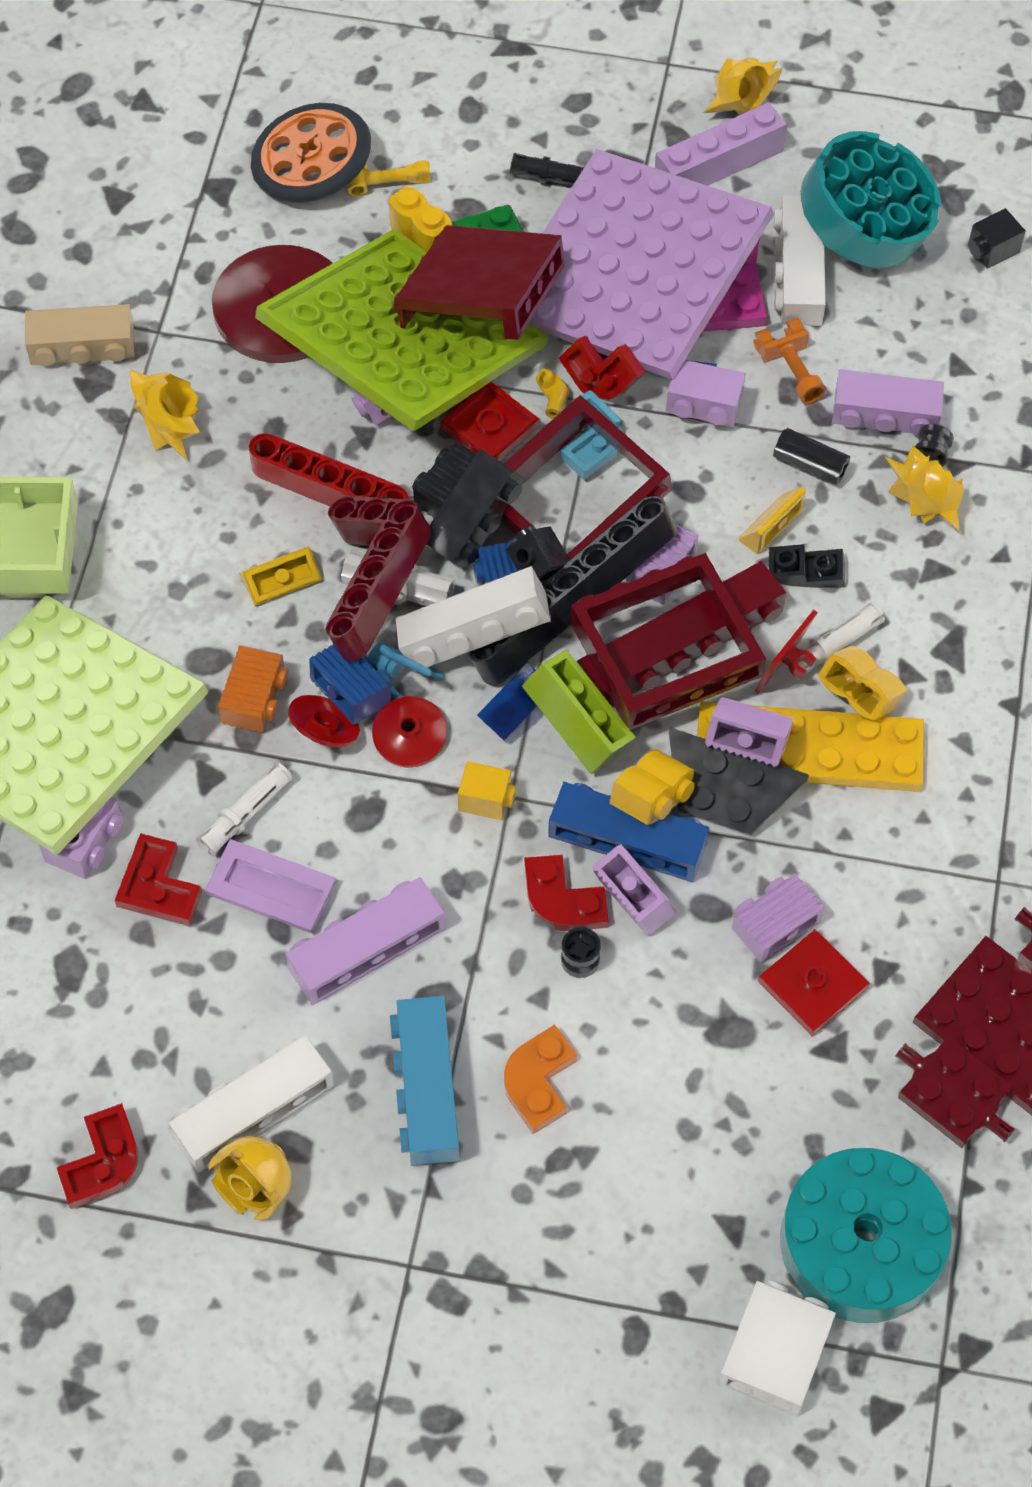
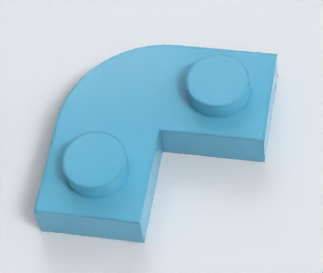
(590, 449)

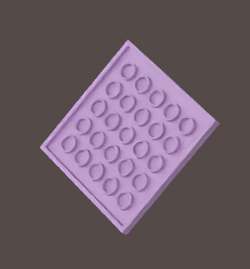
(645, 259)

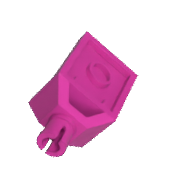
(743, 301)

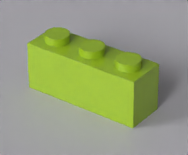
(578, 711)

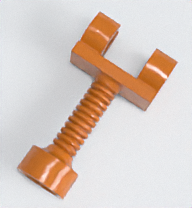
(809, 387)

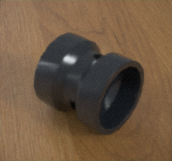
(580, 943)

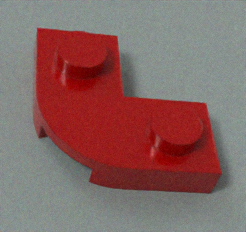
(603, 377)
(559, 905)
(111, 1163)

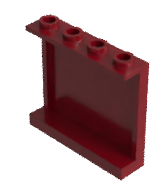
(483, 276)

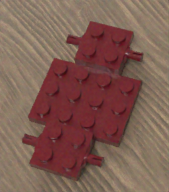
(984, 1044)

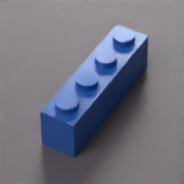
(591, 822)

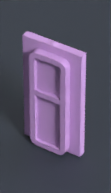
(270, 886)

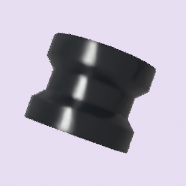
(935, 442)

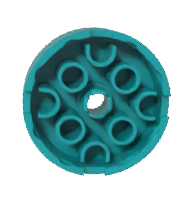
(870, 199)
(894, 1205)

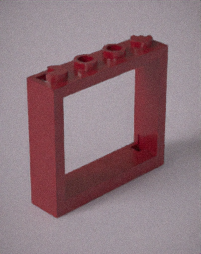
(562, 431)
(688, 689)

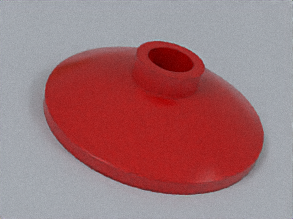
(322, 721)
(412, 747)

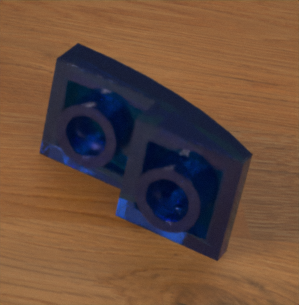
(509, 705)

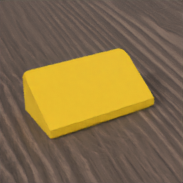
(773, 520)
(281, 575)

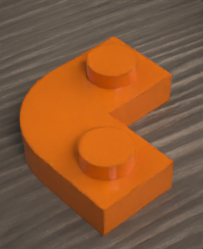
(528, 1074)

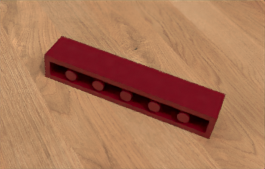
(689, 631)

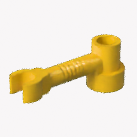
(413, 173)

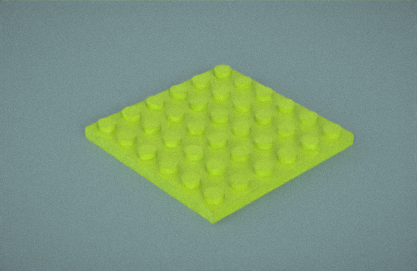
(350, 328)

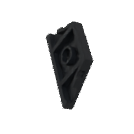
(730, 787)

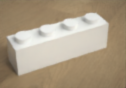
(800, 265)
(473, 618)
(252, 1102)

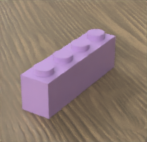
(726, 147)
(365, 940)

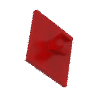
(791, 655)

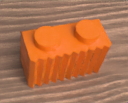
(252, 689)

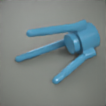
(393, 662)

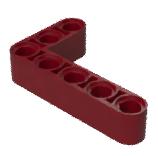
(395, 541)

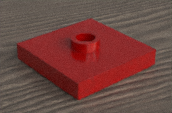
(490, 422)
(813, 982)

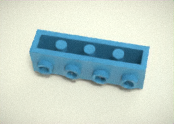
(427, 1081)

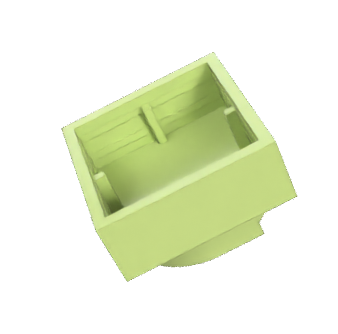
(36, 535)

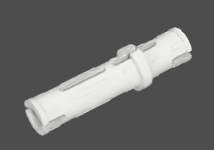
(843, 635)
(232, 820)

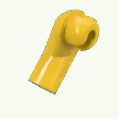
(554, 390)

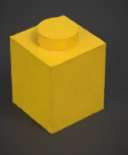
(486, 791)

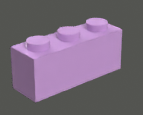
(886, 402)

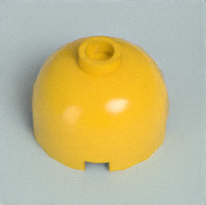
(252, 1175)

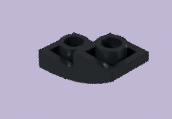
(815, 569)

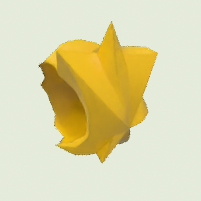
(743, 85)
(167, 408)
(927, 488)

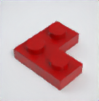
(148, 887)

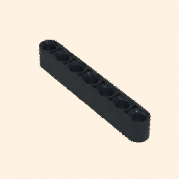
(590, 572)

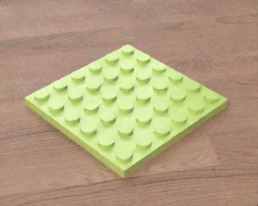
(78, 719)

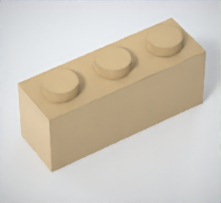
(79, 334)

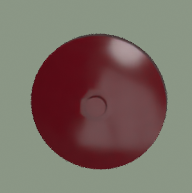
(249, 283)

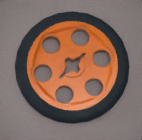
(303, 159)

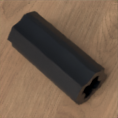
(811, 456)

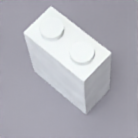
(777, 1347)

